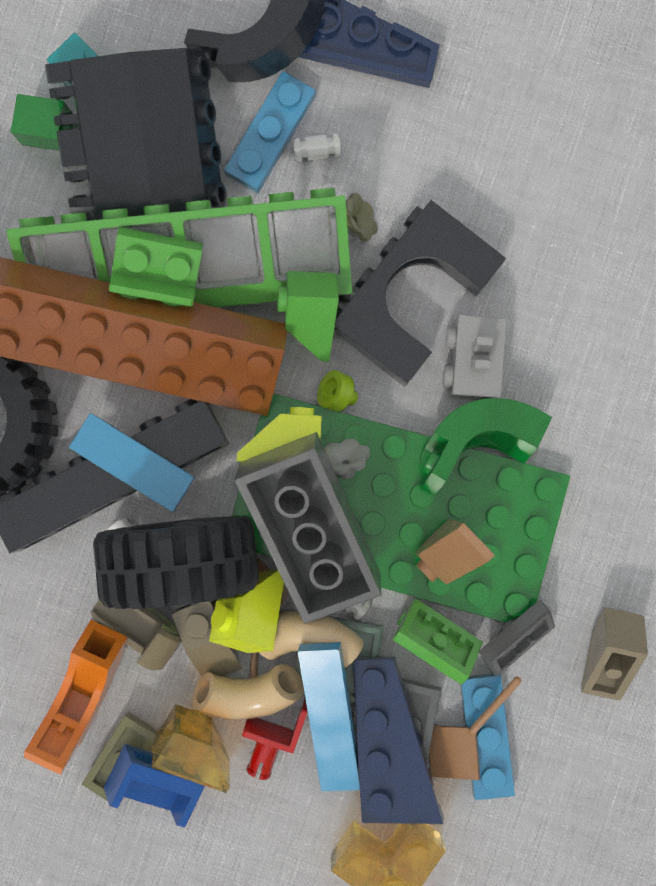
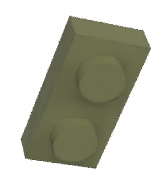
(130, 732)

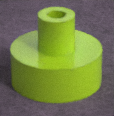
(336, 391)

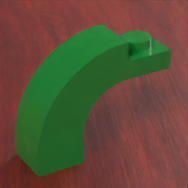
(489, 423)

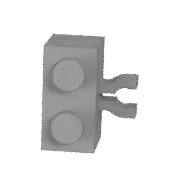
(475, 357)

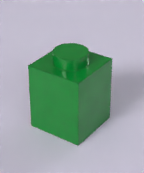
(34, 121)

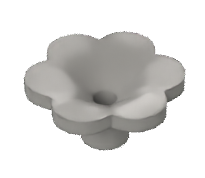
(347, 457)

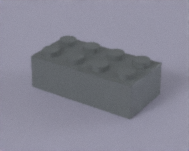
(309, 528)

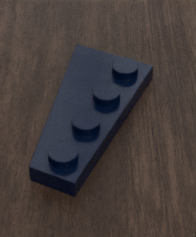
(367, 44)
(390, 755)

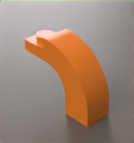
(79, 697)

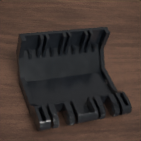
(140, 130)

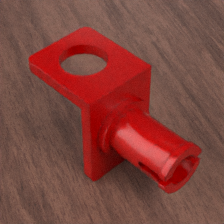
(269, 740)

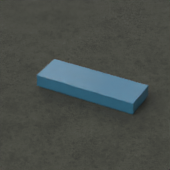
(132, 462)

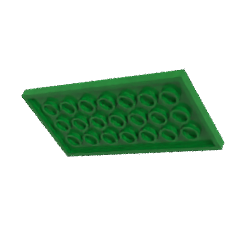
(499, 499)

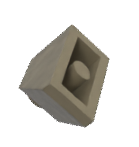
(194, 629)
(614, 653)

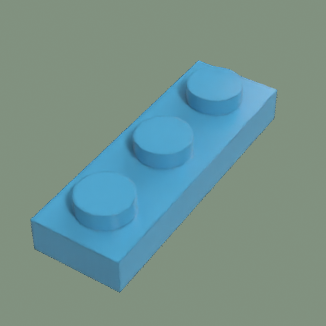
(270, 132)
(492, 737)

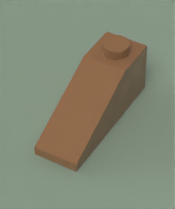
(451, 552)

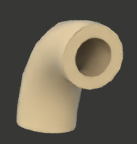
(293, 632)
(248, 697)

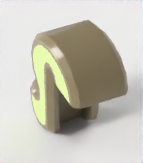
(146, 632)

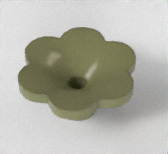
(360, 217)

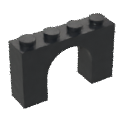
(430, 240)

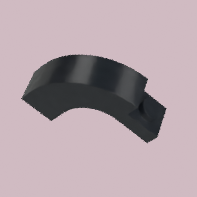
(265, 46)

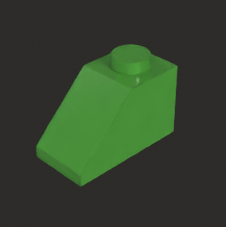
(310, 309)

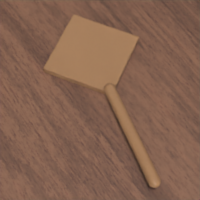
(456, 748)

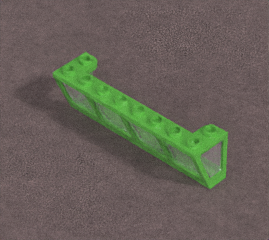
(243, 244)

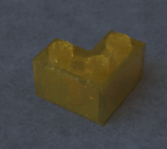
(402, 861)

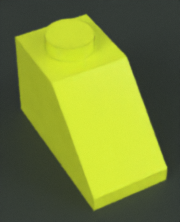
(281, 431)
(250, 618)

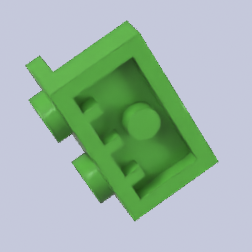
(155, 267)
(437, 641)

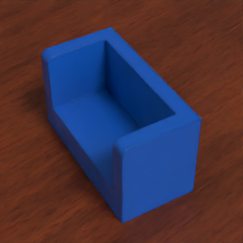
(137, 780)

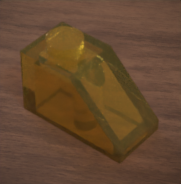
(192, 749)

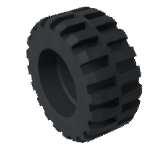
(27, 426)
(175, 562)

